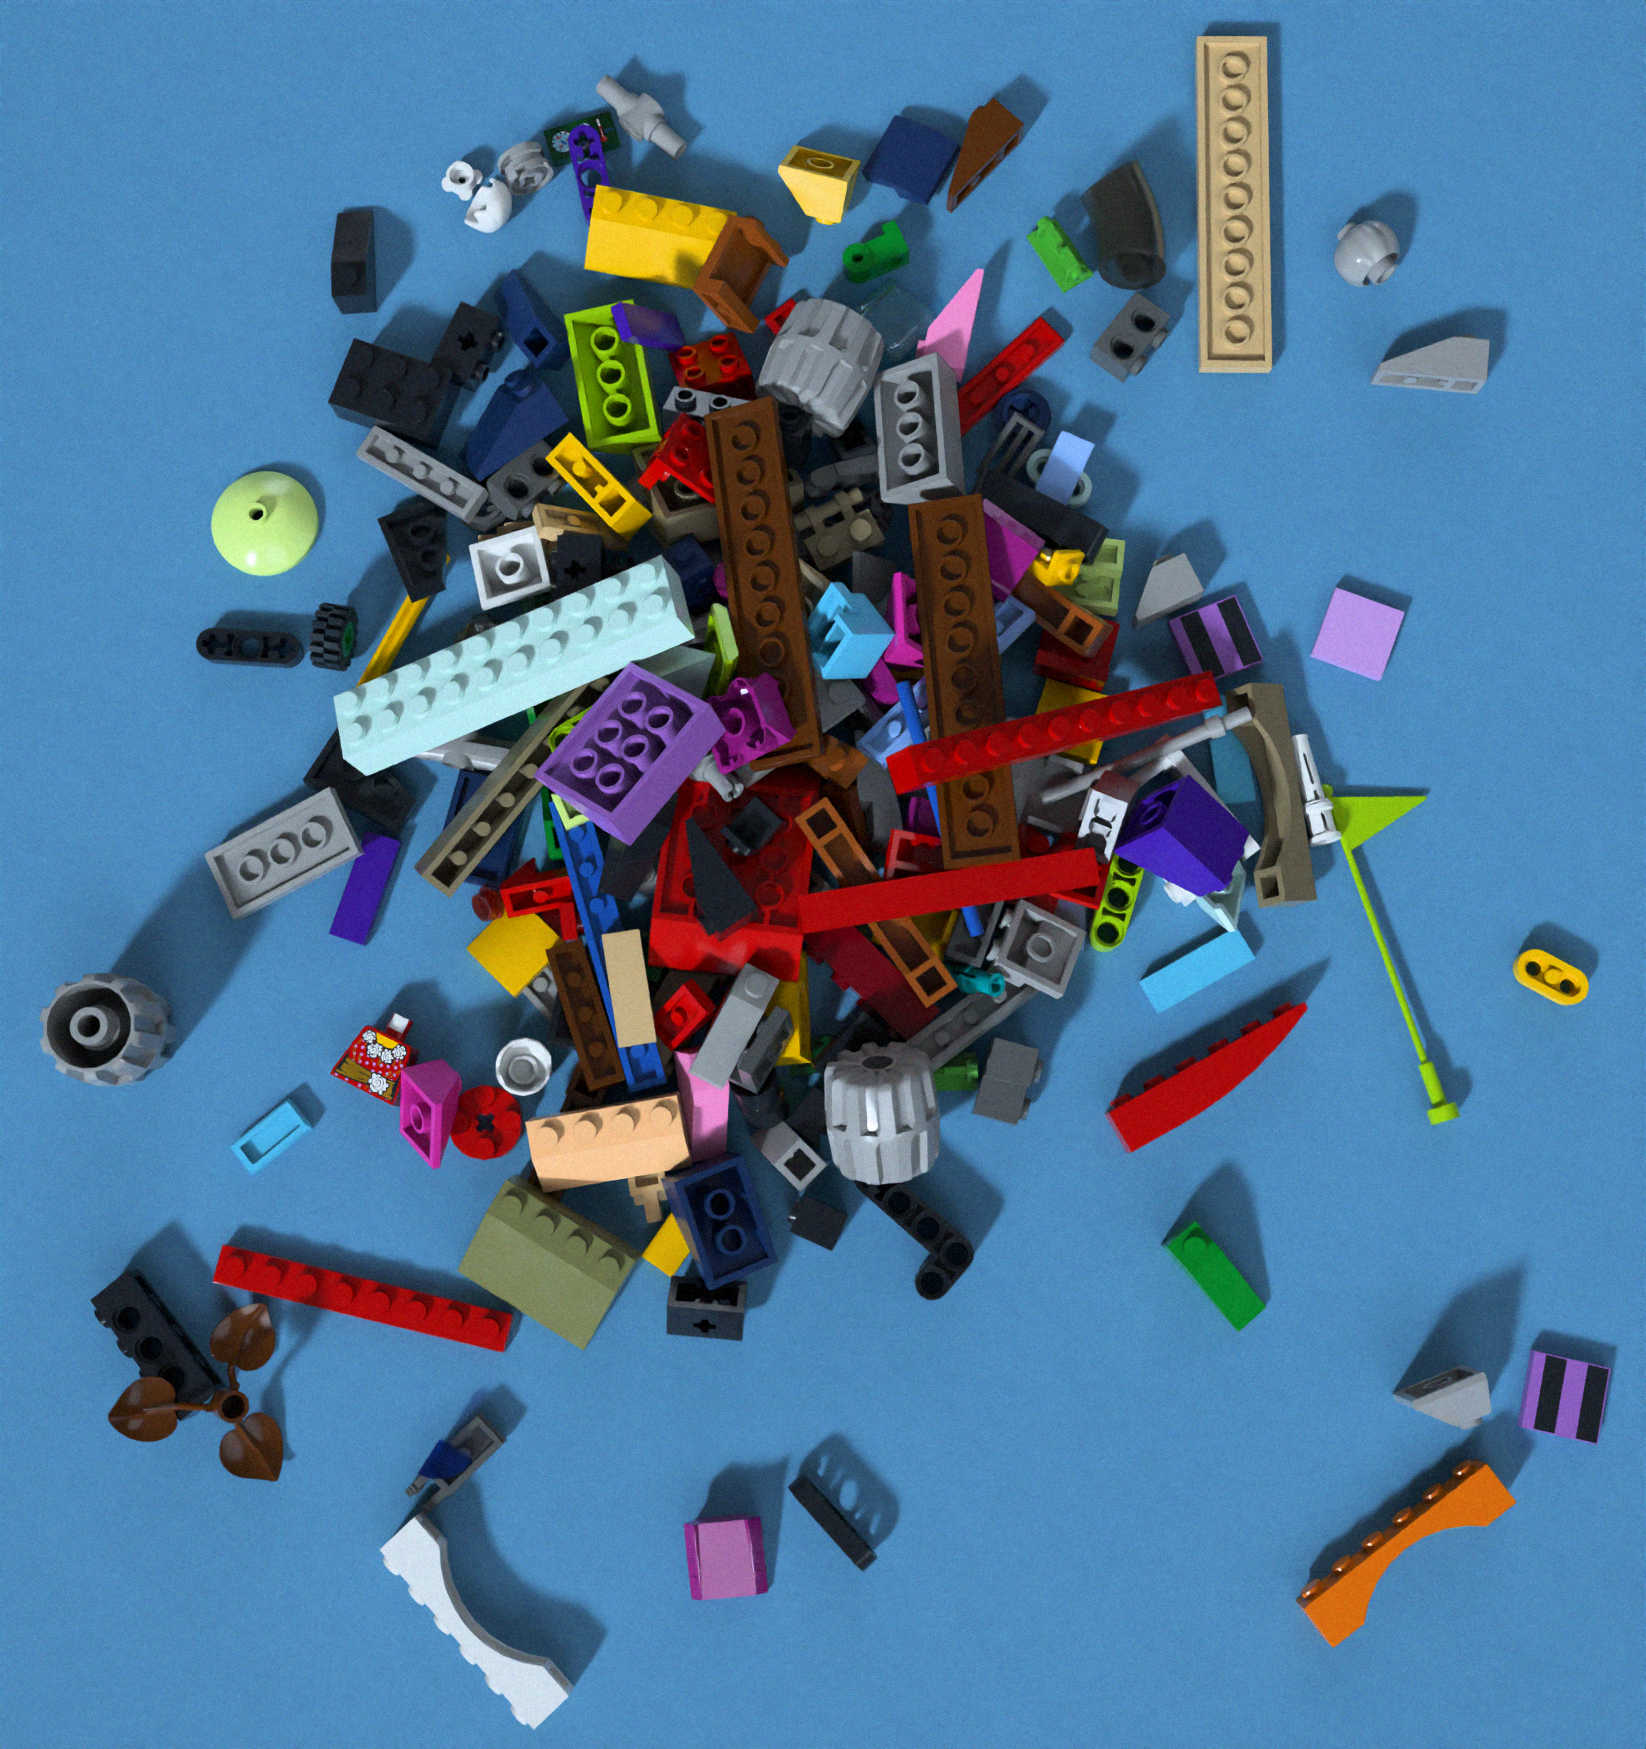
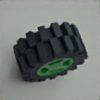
(333, 636)

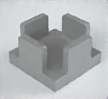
(1062, 814)

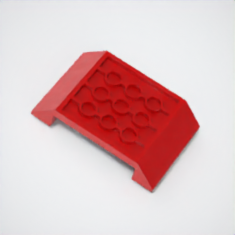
(770, 879)

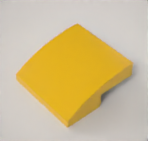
(514, 950)

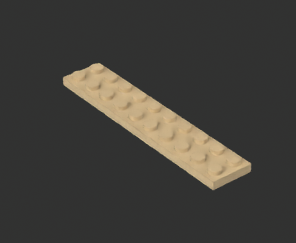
(1233, 205)

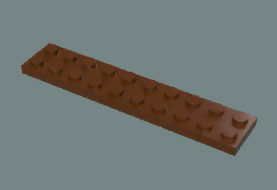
(764, 568)
(963, 673)

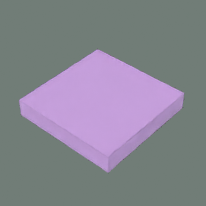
(1357, 634)

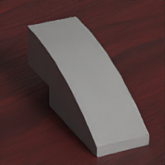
(876, 800)

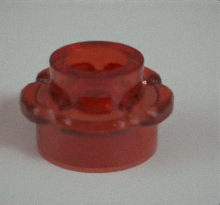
(488, 904)

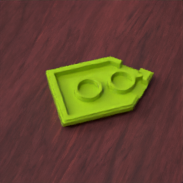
(720, 641)

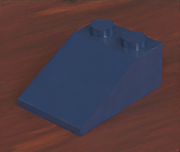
(513, 421)
(720, 1218)

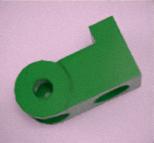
(876, 256)

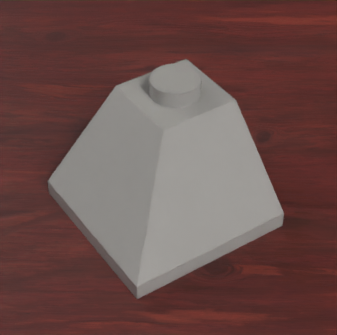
(1452, 1397)

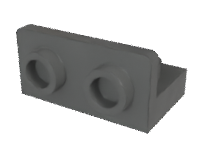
(763, 1050)

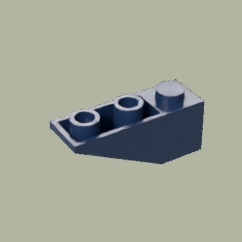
(532, 323)

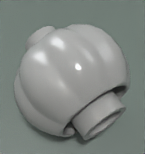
(1366, 251)

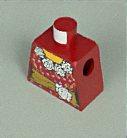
(376, 1060)

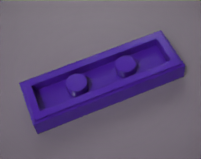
(648, 327)
(365, 888)

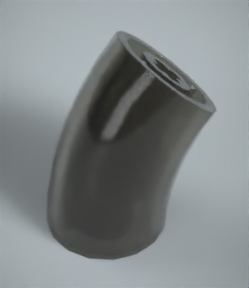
(1127, 228)

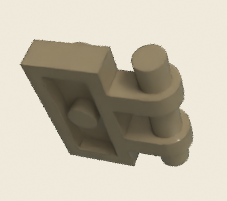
(836, 544)

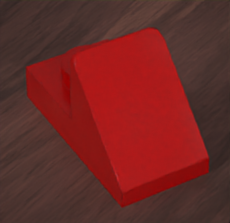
(535, 892)
(683, 1015)

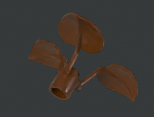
(256, 1445)

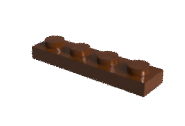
(585, 1016)

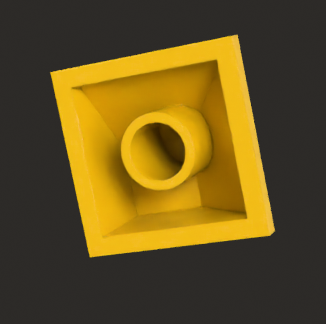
(820, 182)

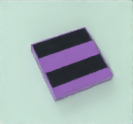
(1215, 639)
(1563, 1397)

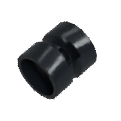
(766, 1107)

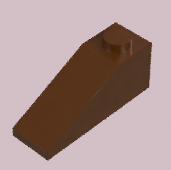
(989, 139)

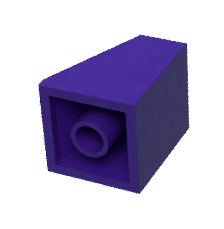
(1184, 837)

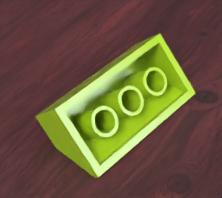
(612, 383)

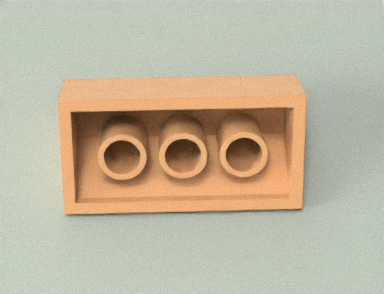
(609, 1142)

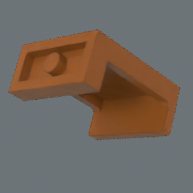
(737, 271)

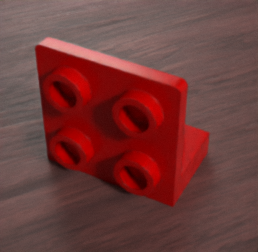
(714, 368)
(683, 455)
(1065, 665)

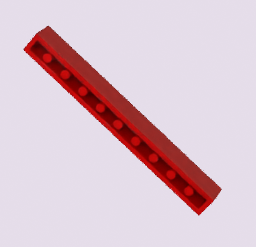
(1051, 732)

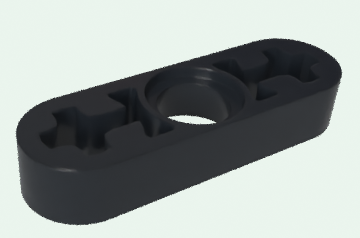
(225, 636)
(832, 1522)

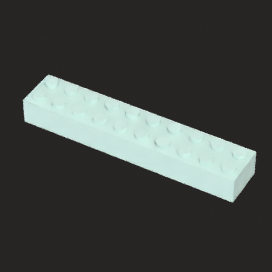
(513, 666)

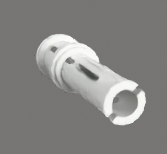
(1315, 806)

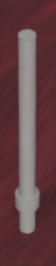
(1212, 728)

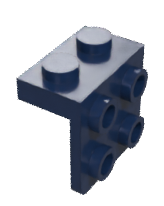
(694, 572)

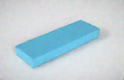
(1230, 764)
(1196, 970)

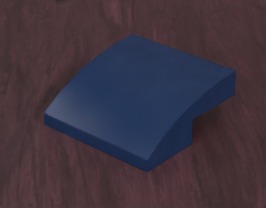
(911, 160)

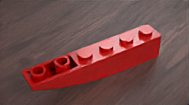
(1198, 1083)

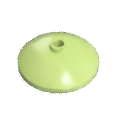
(276, 539)

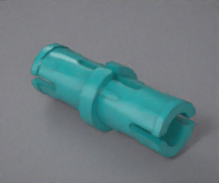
(976, 980)

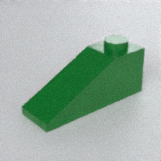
(1213, 1274)

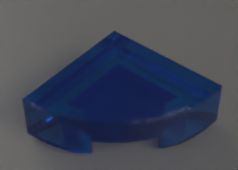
(444, 1461)

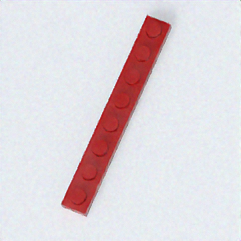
(363, 1298)

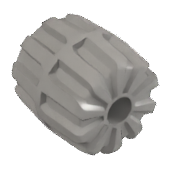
(822, 364)
(107, 1029)
(882, 1113)

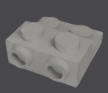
(1035, 948)

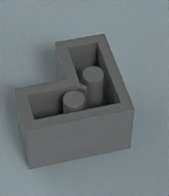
(1004, 1082)

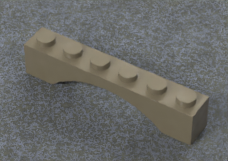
(1284, 864)

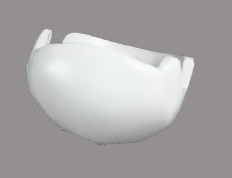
(490, 207)
(523, 1066)

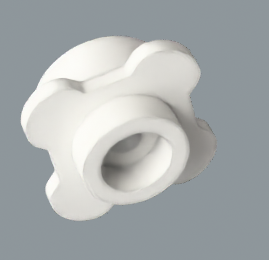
(458, 171)

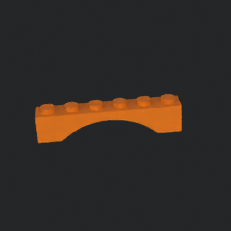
(1341, 1599)

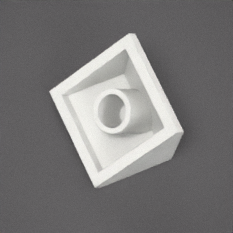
(511, 567)

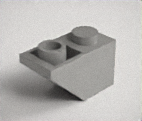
(789, 1154)

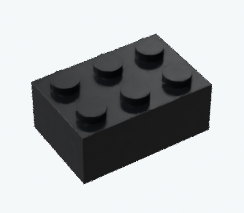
(395, 394)

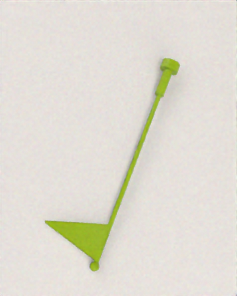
(1358, 821)

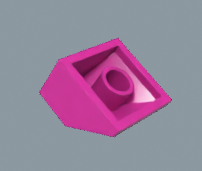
(902, 616)
(429, 1107)

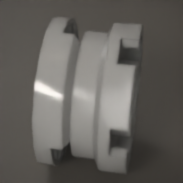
(525, 168)

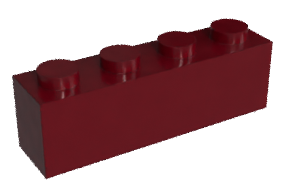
(872, 978)

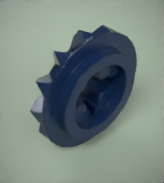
(1021, 401)

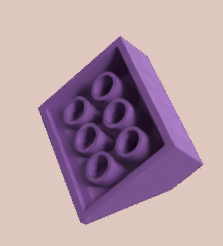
(631, 752)

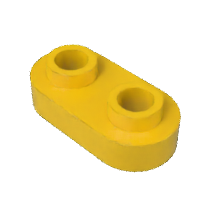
(1549, 975)

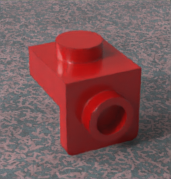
(565, 922)

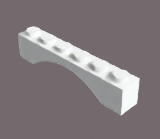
(526, 1680)

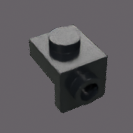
(753, 828)

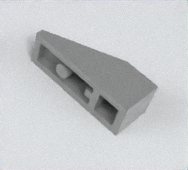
(1448, 365)
(733, 1025)

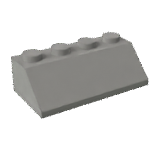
(918, 432)

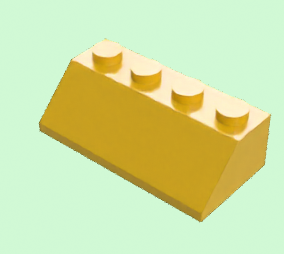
(651, 236)

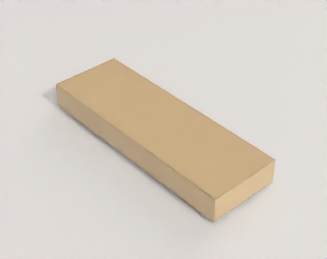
(629, 988)

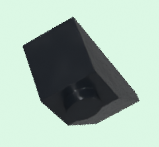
(354, 263)
(628, 865)
(719, 896)

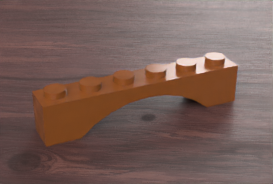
(1062, 615)
(853, 868)

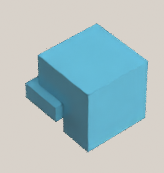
(846, 634)

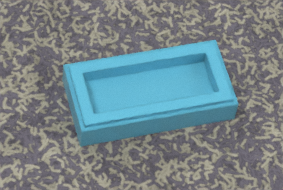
(271, 1137)

